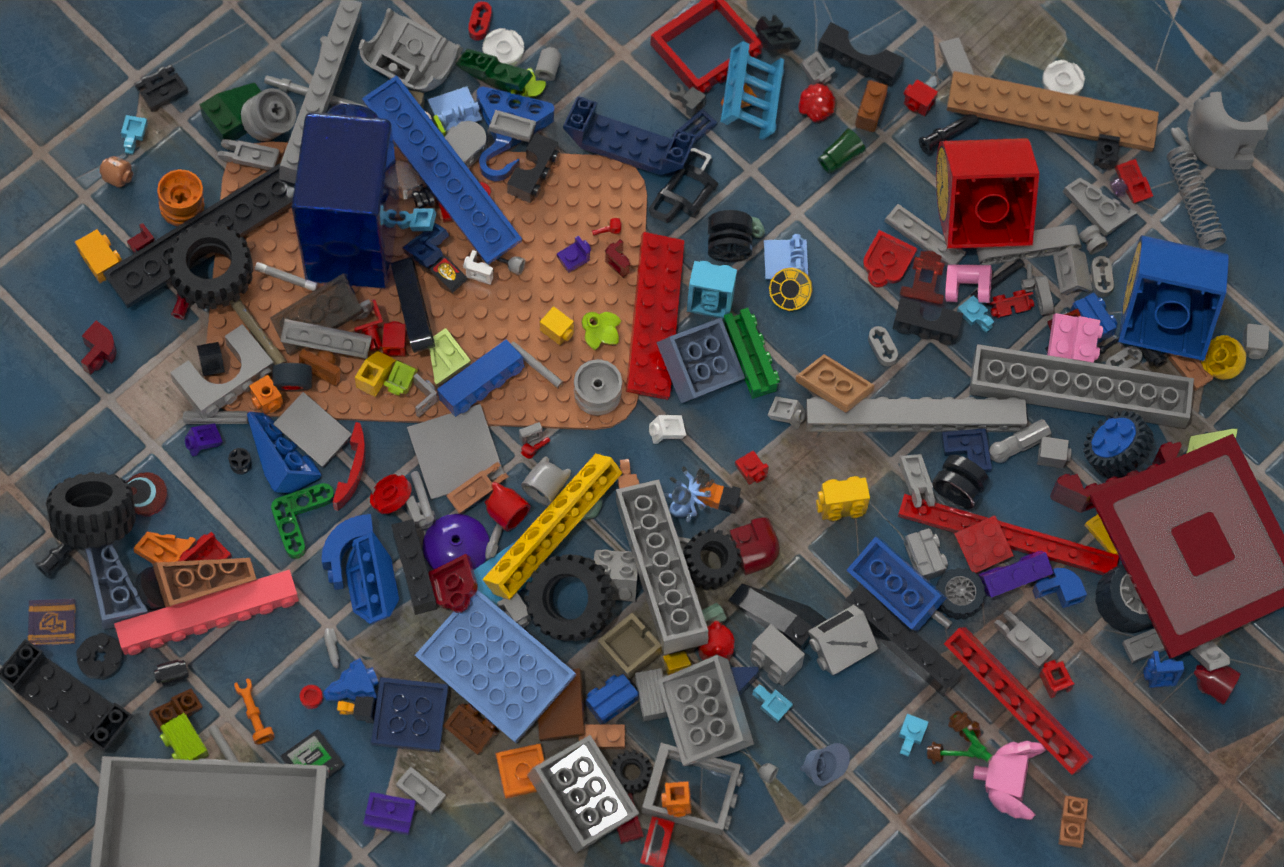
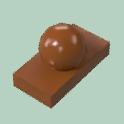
(322, 365)

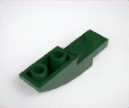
(493, 72)

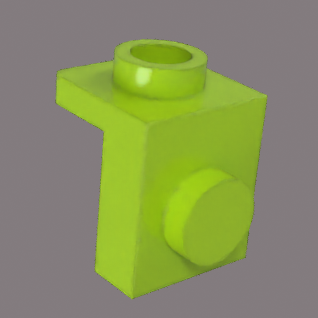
(400, 378)

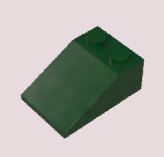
(224, 111)

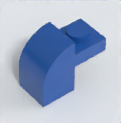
(1065, 584)

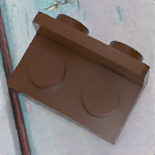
(471, 727)

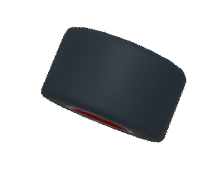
(292, 376)

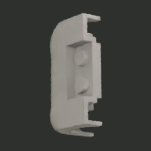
(410, 52)
(1221, 139)

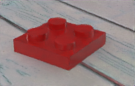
(983, 544)

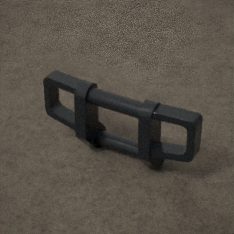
(678, 201)

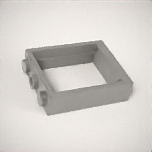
(714, 764)

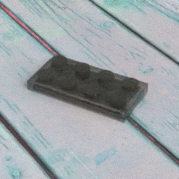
(326, 307)

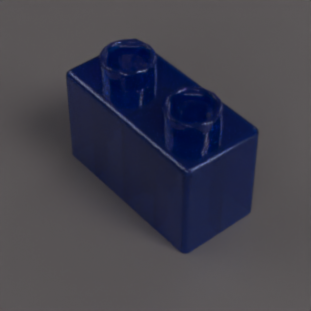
(346, 196)

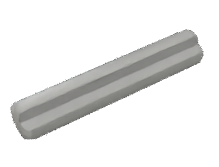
(220, 417)

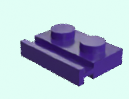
(389, 813)

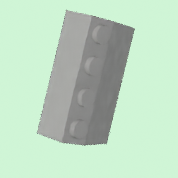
(705, 711)
(582, 793)

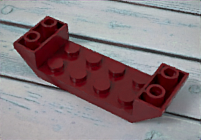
(1070, 492)

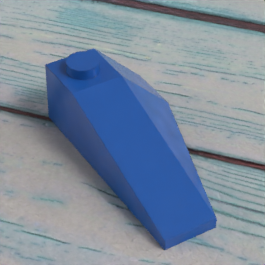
(280, 460)

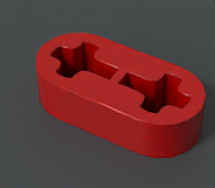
(484, 21)

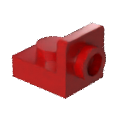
(752, 468)

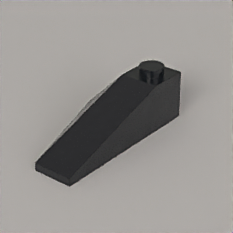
(786, 615)

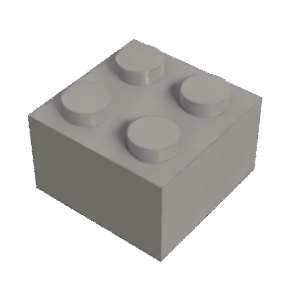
(776, 655)

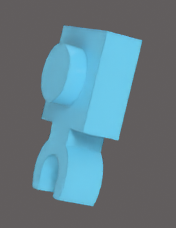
(420, 220)

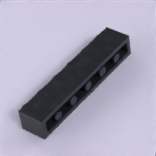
(905, 642)

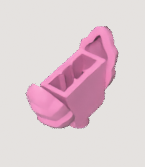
(1007, 777)

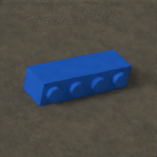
(481, 378)

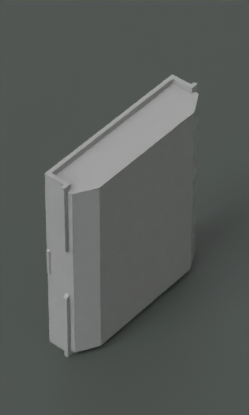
(208, 814)

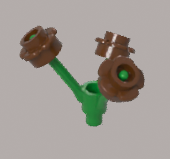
(970, 731)

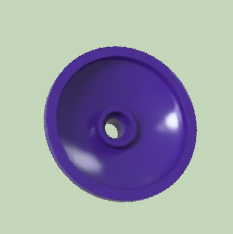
(439, 546)

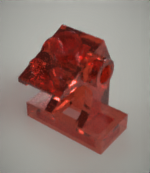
(923, 290)

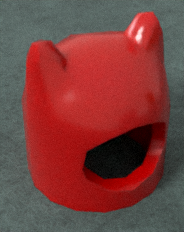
(504, 507)
(720, 642)

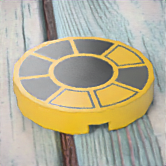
(790, 288)

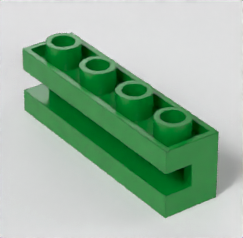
(751, 353)

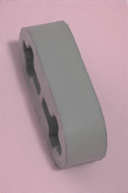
(1097, 276)
(1043, 295)
(887, 344)
(1121, 357)

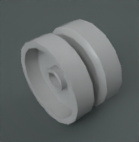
(268, 114)
(597, 387)

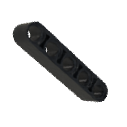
(412, 304)

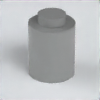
(548, 64)

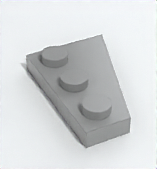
(1097, 207)

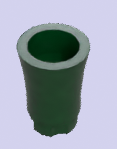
(841, 151)

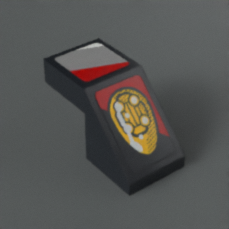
(446, 274)

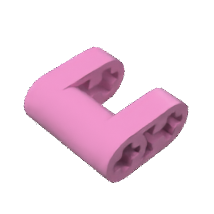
(969, 275)

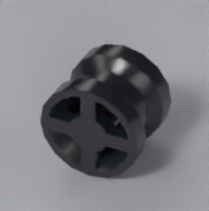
(423, 198)
(238, 456)

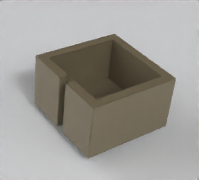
(626, 647)

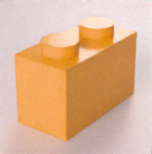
(97, 253)

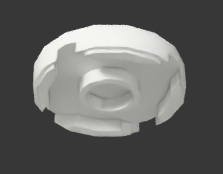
(505, 45)
(1063, 77)

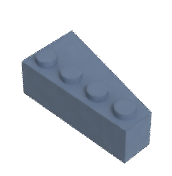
(112, 588)

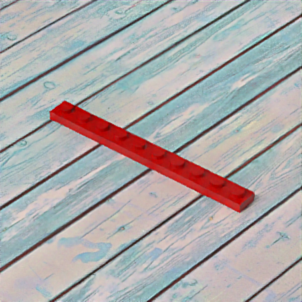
(1018, 538)

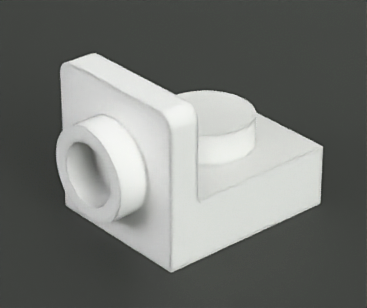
(477, 271)
(667, 428)

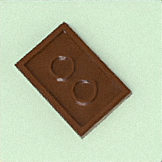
(565, 714)

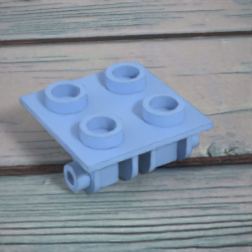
(455, 108)
(785, 254)

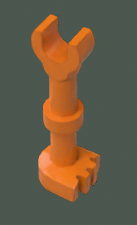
(261, 734)

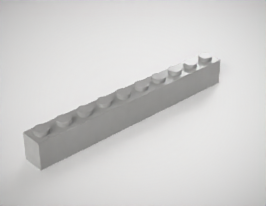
(323, 80)
(917, 415)

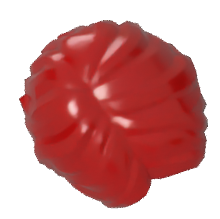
(817, 102)

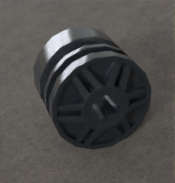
(729, 236)

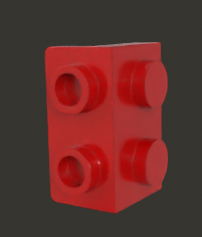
(206, 549)

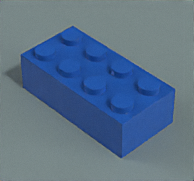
(896, 584)

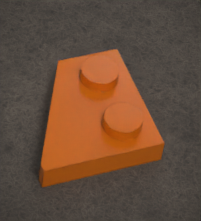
(162, 547)

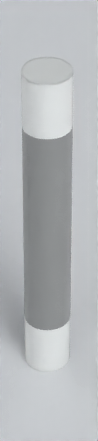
(286, 276)

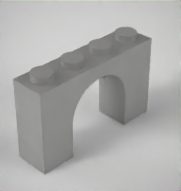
(210, 397)

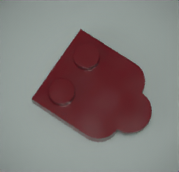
(454, 584)

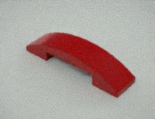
(346, 490)

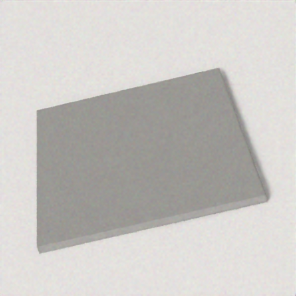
(453, 450)

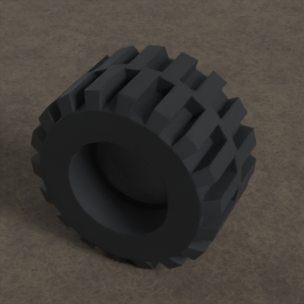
(722, 547)

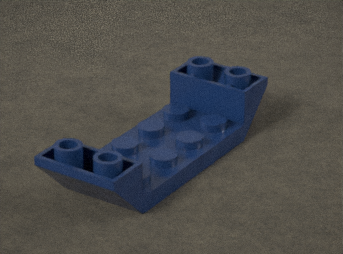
(626, 142)

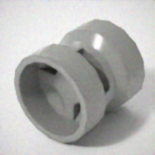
(1093, 239)

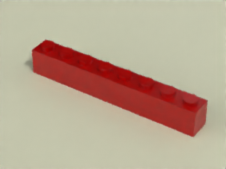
(1018, 700)

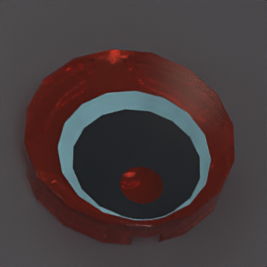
(148, 493)

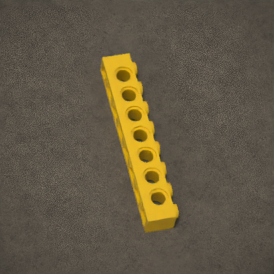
(552, 526)

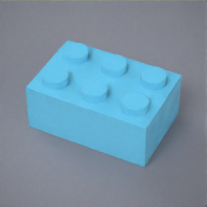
(711, 289)

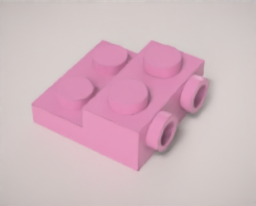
(1074, 338)

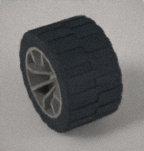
(1120, 603)

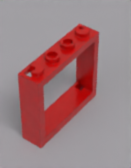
(687, 19)

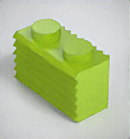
(183, 739)

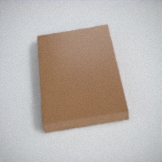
(835, 383)

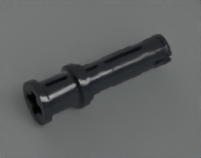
(932, 141)
(54, 559)

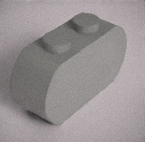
(468, 141)

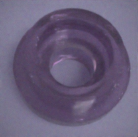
(1118, 187)

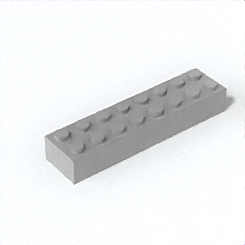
(661, 567)

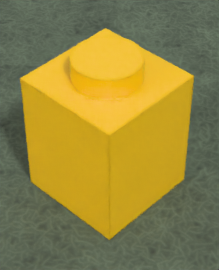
(557, 326)

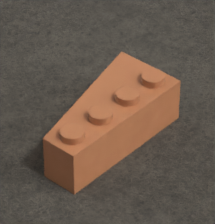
(192, 579)

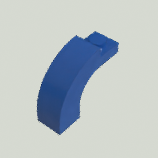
(339, 542)

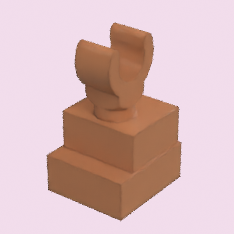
(626, 479)

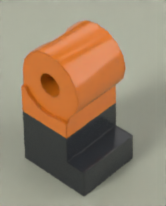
(722, 497)

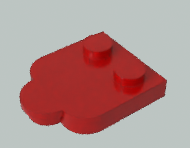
(887, 259)

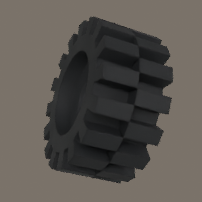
(636, 759)

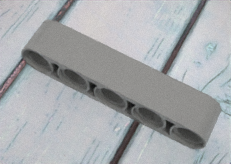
(1045, 243)

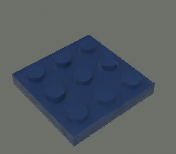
(409, 714)

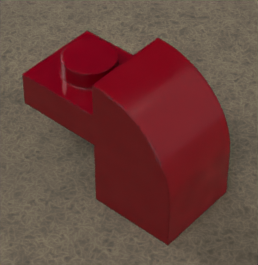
(102, 347)

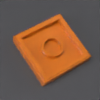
(515, 766)

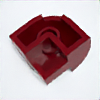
(757, 545)

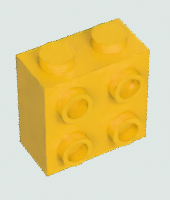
(843, 498)

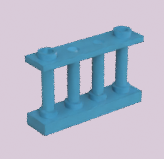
(735, 93)

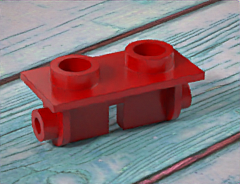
(1019, 300)

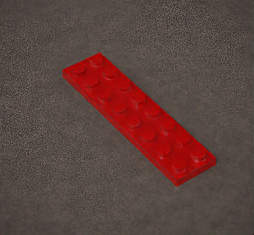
(654, 313)

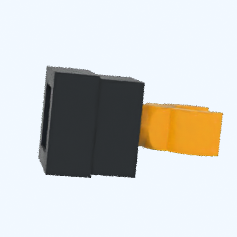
(363, 709)

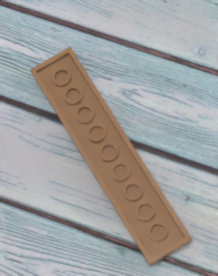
(1051, 110)

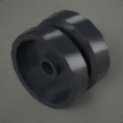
(960, 481)

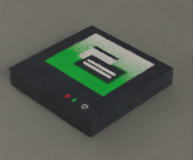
(314, 751)

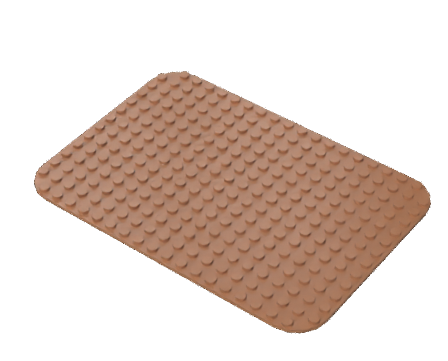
(573, 201)

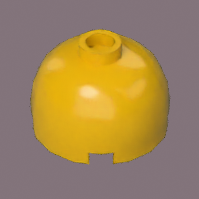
(1224, 358)

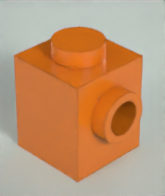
(265, 395)
(677, 799)

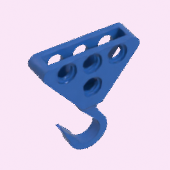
(502, 143)

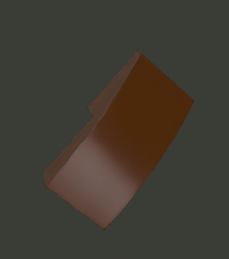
(182, 703)

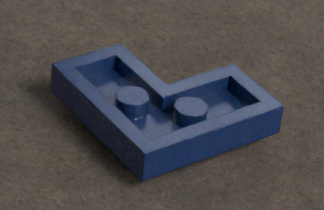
(424, 246)
(968, 442)

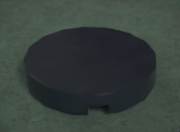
(149, 589)

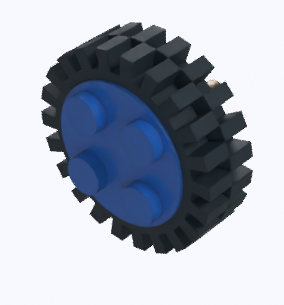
(1118, 443)

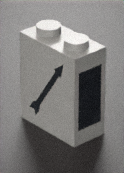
(842, 640)

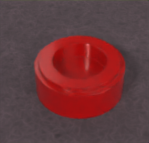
(311, 696)

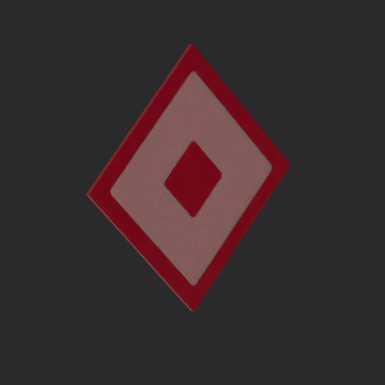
(1197, 544)

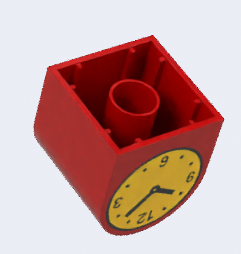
(987, 192)

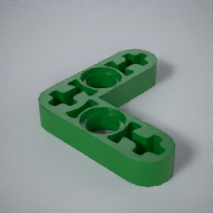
(292, 509)

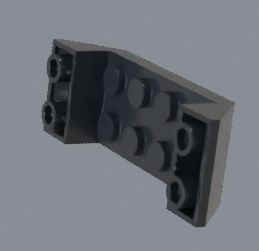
(63, 697)

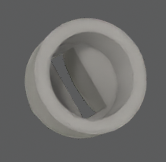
(768, 772)

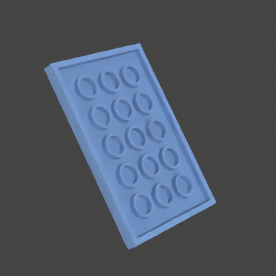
(496, 666)

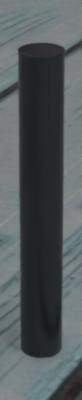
(1003, 274)

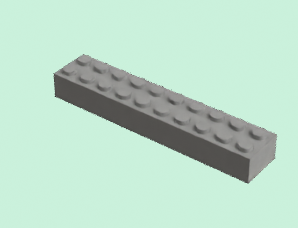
(1081, 385)

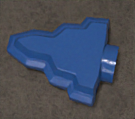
(353, 683)

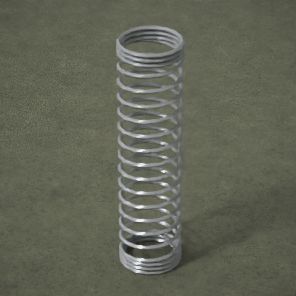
(1177, 160)

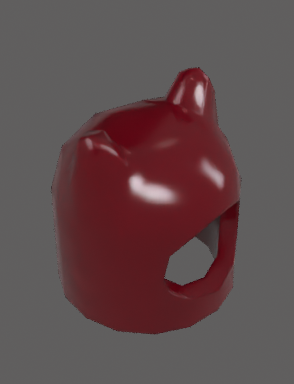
(1216, 682)

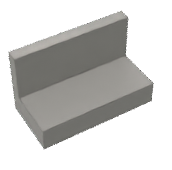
(1072, 270)

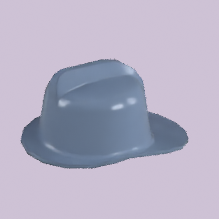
(826, 763)

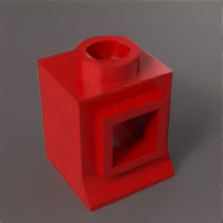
(1050, 684)

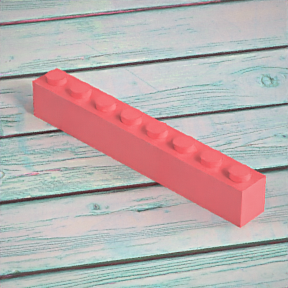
(206, 613)

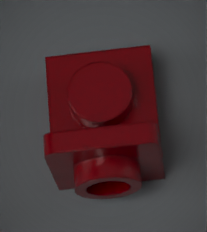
(615, 260)

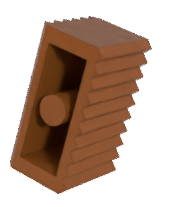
(871, 106)

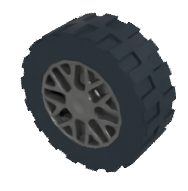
(963, 593)

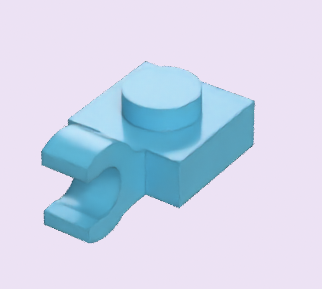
(133, 130)
(976, 313)
(773, 704)
(913, 732)

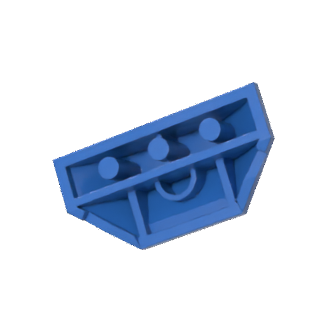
(371, 579)

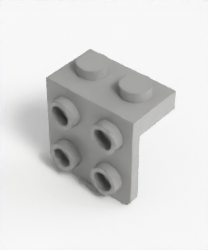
(621, 570)

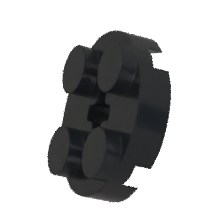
(99, 644)

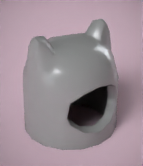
(546, 479)

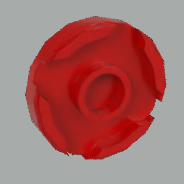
(390, 493)

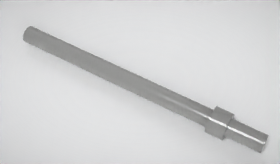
(287, 85)

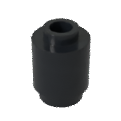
(1154, 357)
(171, 672)

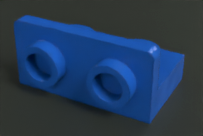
(1162, 673)

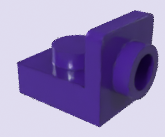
(575, 255)
(202, 438)

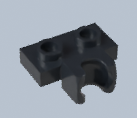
(774, 36)

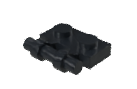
(162, 92)

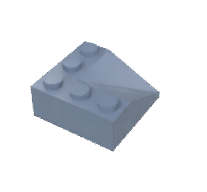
(700, 360)

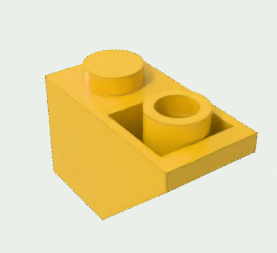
(374, 373)

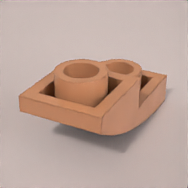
(1073, 821)

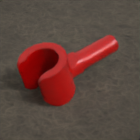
(614, 228)
(529, 451)

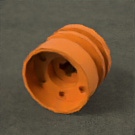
(180, 196)

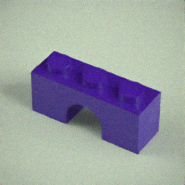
(1015, 575)

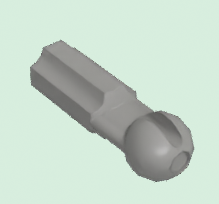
(1019, 441)

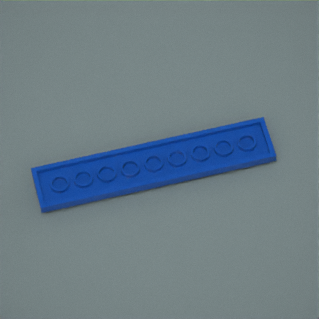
(443, 171)

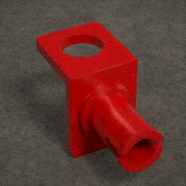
(371, 328)

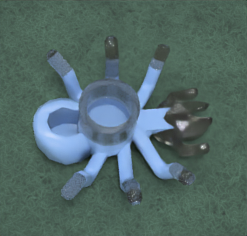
(685, 498)

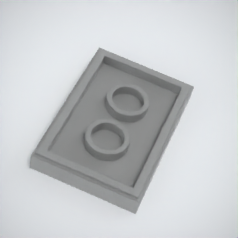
(312, 429)

